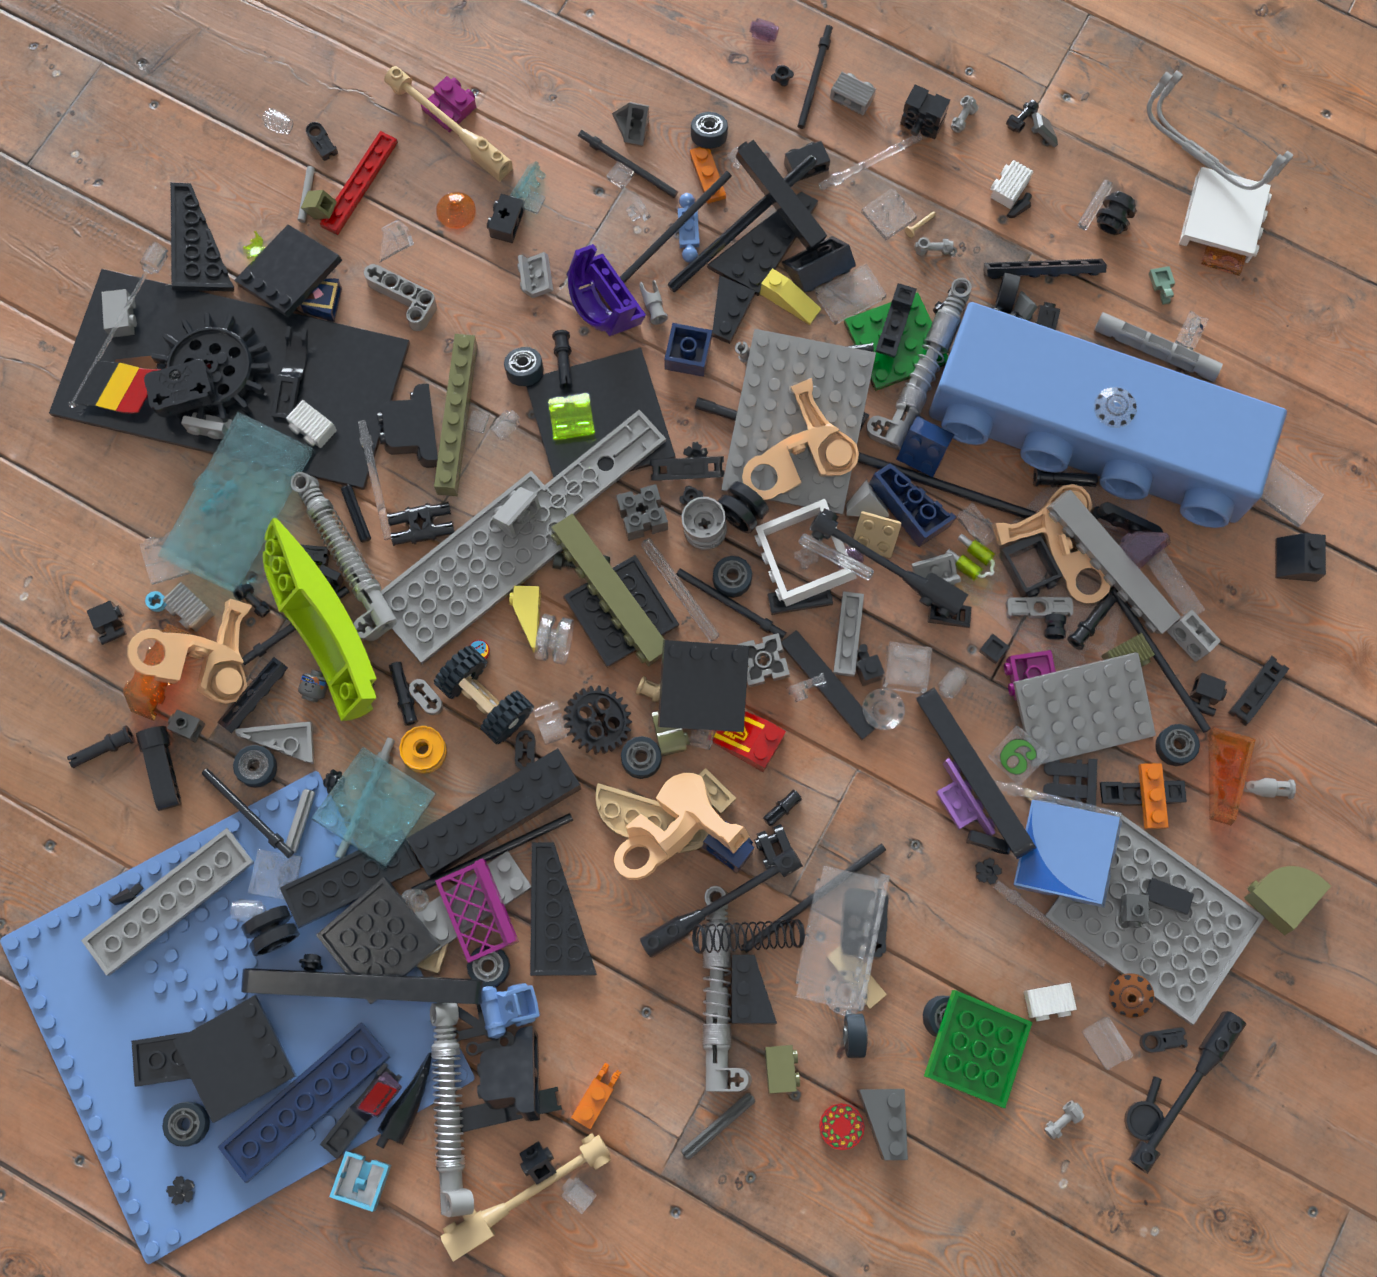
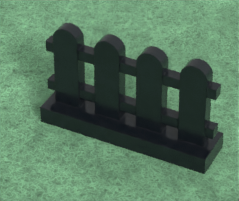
(1073, 770)

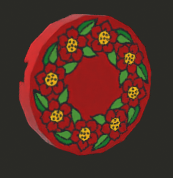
(841, 1126)

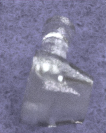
(800, 691)

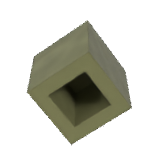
(318, 204)

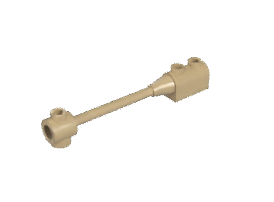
(480, 149)
(478, 1226)

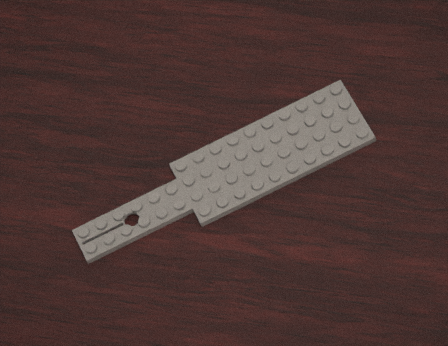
(483, 563)

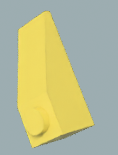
(789, 296)
(527, 609)

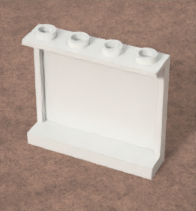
(1225, 214)

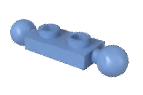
(689, 231)

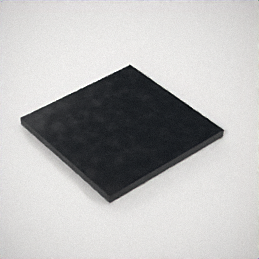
(616, 391)

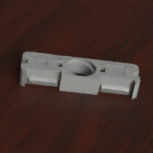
(1025, 606)

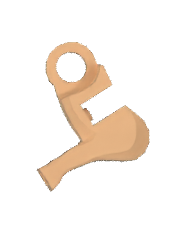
(830, 448)
(1058, 544)
(221, 671)
(688, 802)

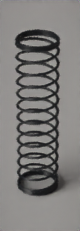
(704, 935)

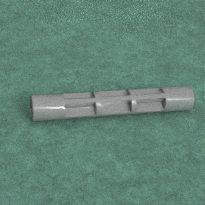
(1158, 347)

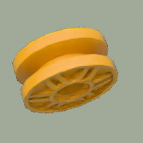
(420, 737)

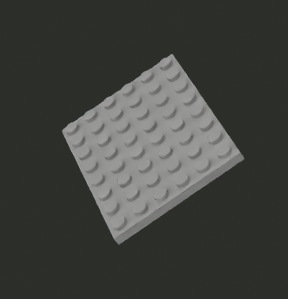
(771, 413)
(1174, 951)

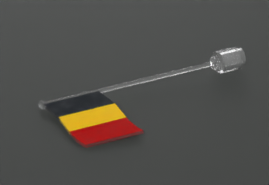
(114, 383)

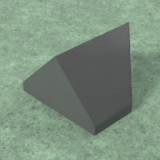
(632, 122)

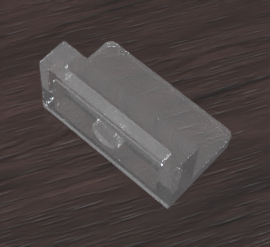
(1107, 1043)

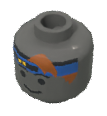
(313, 686)

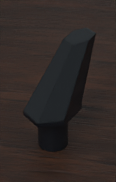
(1020, 206)
(127, 895)

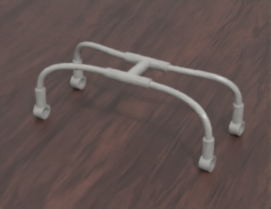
(1165, 86)

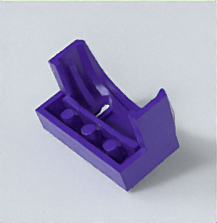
(598, 272)

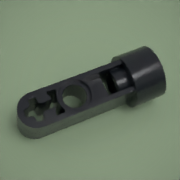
(155, 745)

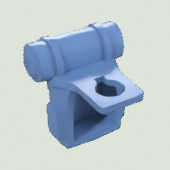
(509, 1007)

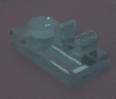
(528, 178)

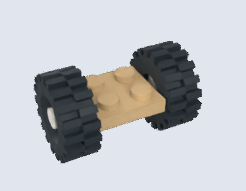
(461, 675)

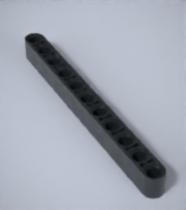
(362, 986)

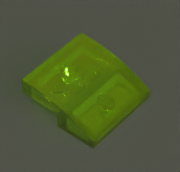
(571, 416)

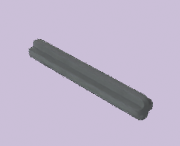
(718, 1126)

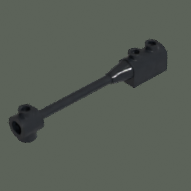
(931, 589)
(681, 926)
(1214, 1050)

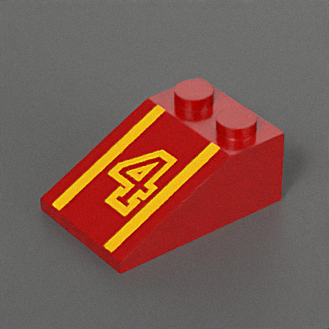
(755, 744)

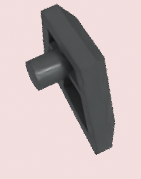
(1043, 126)
(1025, 306)

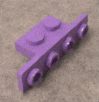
(960, 802)

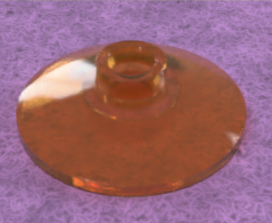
(459, 216)

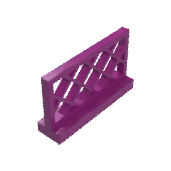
(494, 902)

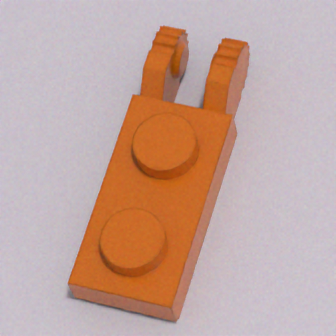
(595, 1098)

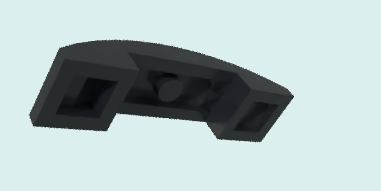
(896, 320)
(1130, 793)

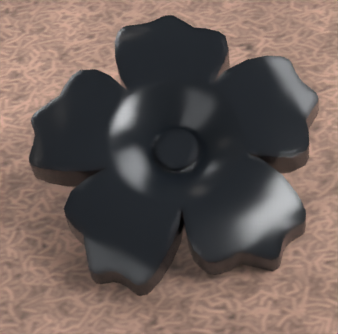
(695, 451)
(987, 871)
(181, 1190)

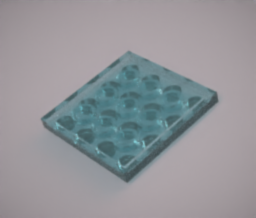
(374, 806)

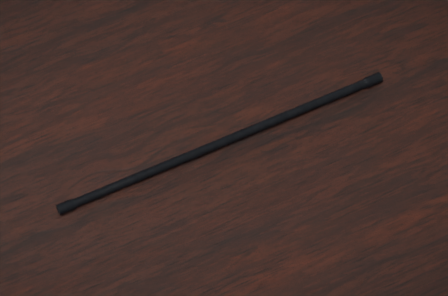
(713, 408)

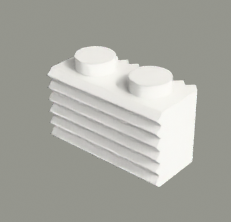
(1011, 184)
(311, 424)
(1050, 1000)

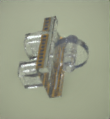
(1191, 331)

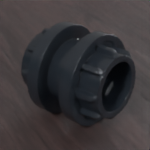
(1114, 216)

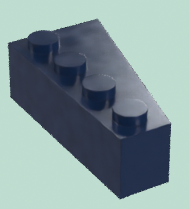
(910, 505)

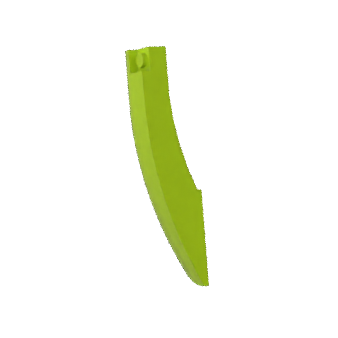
(320, 620)

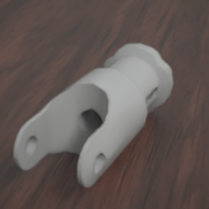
(653, 303)
(1270, 788)

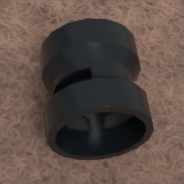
(1055, 626)

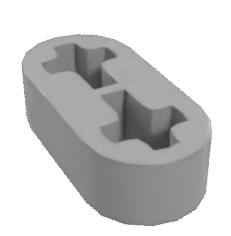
(422, 699)

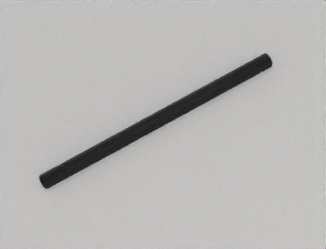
(733, 231)

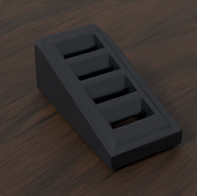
(932, 618)

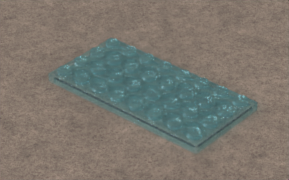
(235, 502)

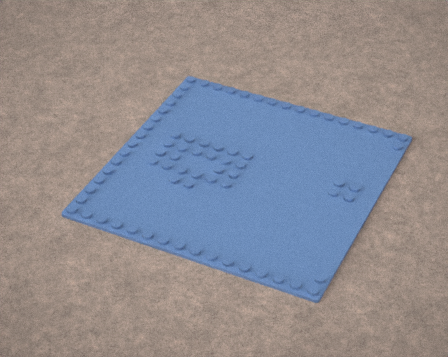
(173, 989)

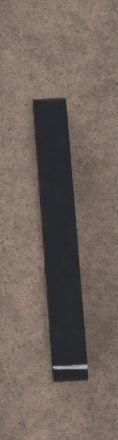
(976, 773)

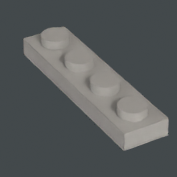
(848, 634)

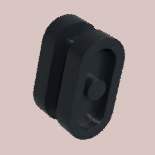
(764, 843)

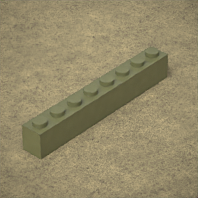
(456, 415)
(609, 589)

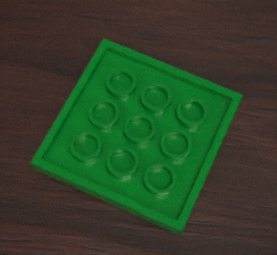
(886, 370)
(978, 1049)

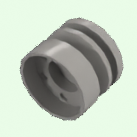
(704, 512)

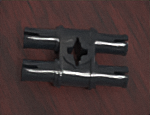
(412, 517)

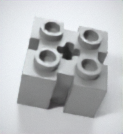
(775, 667)

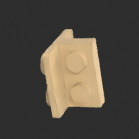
(877, 533)

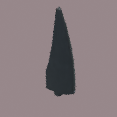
(403, 1112)

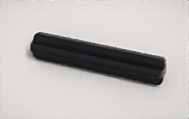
(355, 513)

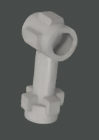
(969, 107)
(924, 245)
(1072, 1112)

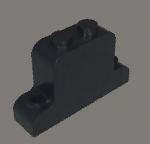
(410, 427)
(512, 1075)

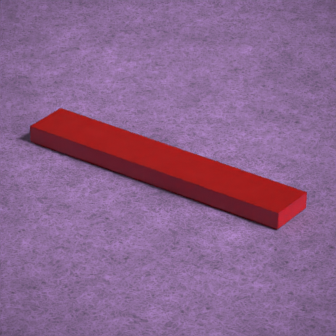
(359, 182)

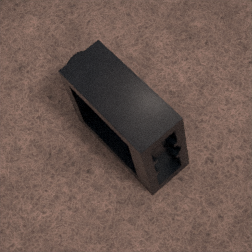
(1037, 542)

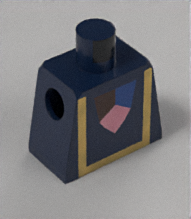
(324, 300)

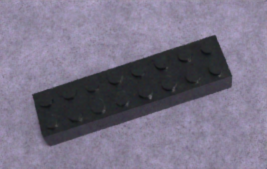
(494, 813)

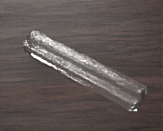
(1095, 205)

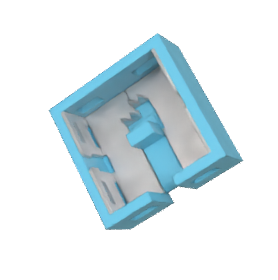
(360, 1181)

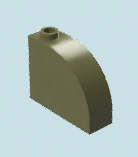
(1286, 896)

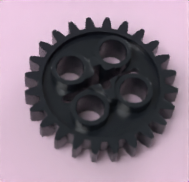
(581, 727)

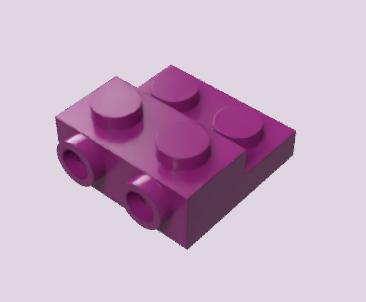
(452, 101)
(1028, 666)

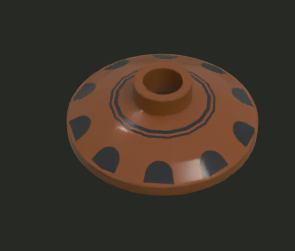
(1131, 984)

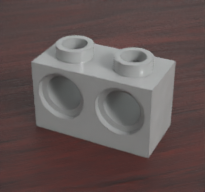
(1193, 635)

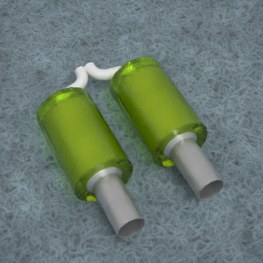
(978, 551)

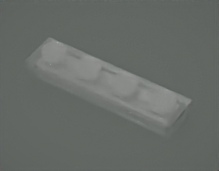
(1174, 584)

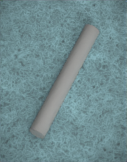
(307, 187)

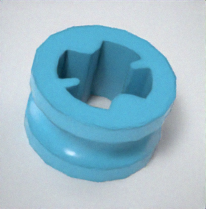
(153, 596)

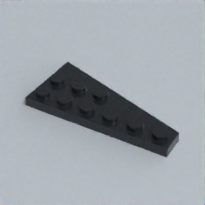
(759, 250)
(194, 254)
(556, 932)

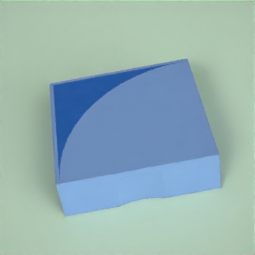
(1070, 853)

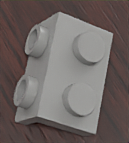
(535, 275)
(211, 427)
(940, 565)

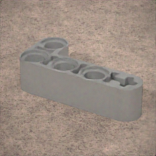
(399, 292)

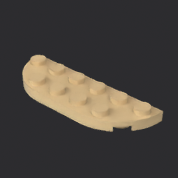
(620, 808)

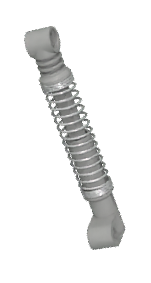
(364, 586)
(453, 1197)

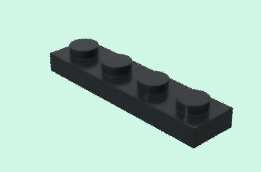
(252, 695)

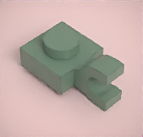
(1163, 280)

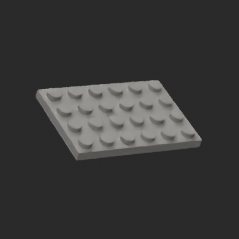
(1086, 707)

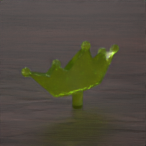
(256, 247)

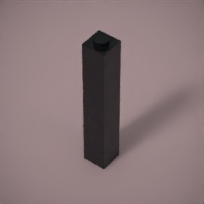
(780, 195)

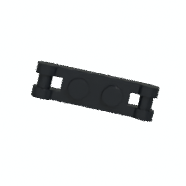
(687, 468)
(1124, 519)
(1258, 690)

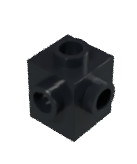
(537, 1162)

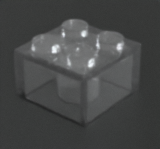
(907, 668)

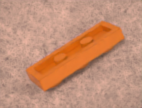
(706, 172)
(1153, 796)

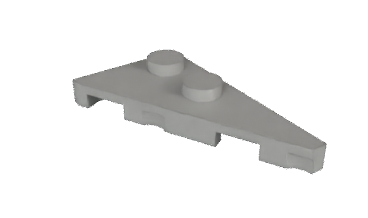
(289, 739)

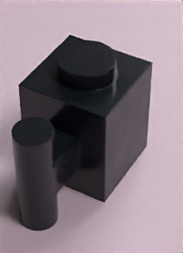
(105, 619)
(868, 668)
(1208, 691)

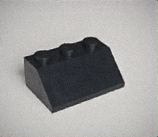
(820, 264)

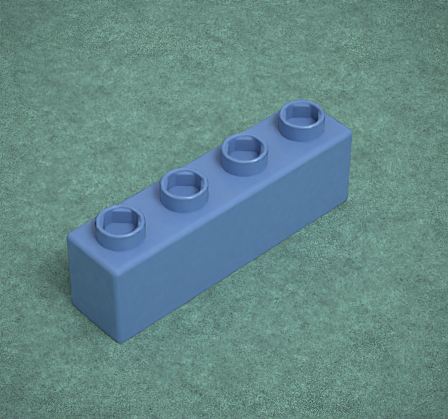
(1039, 395)

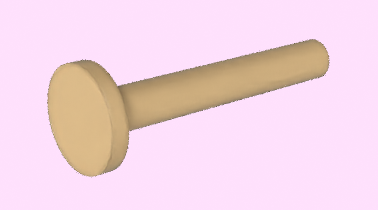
(910, 230)

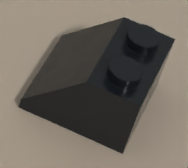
(1300, 557)

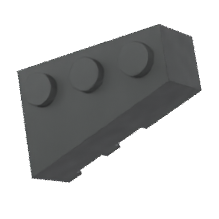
(887, 1120)

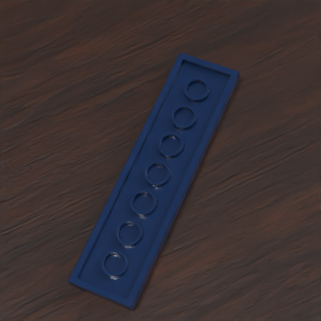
(303, 1102)

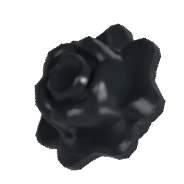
(331, 779)

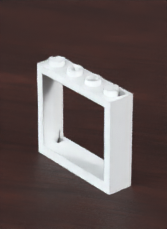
(814, 587)

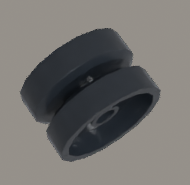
(743, 507)
(270, 930)

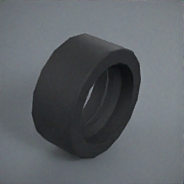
(1008, 292)

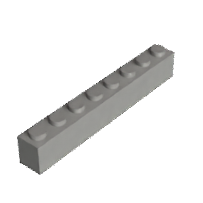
(1113, 562)

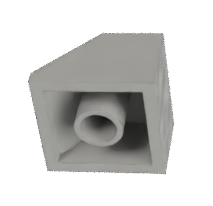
(516, 512)

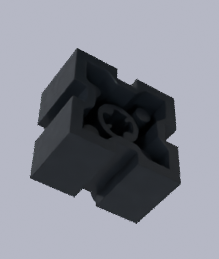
(924, 112)

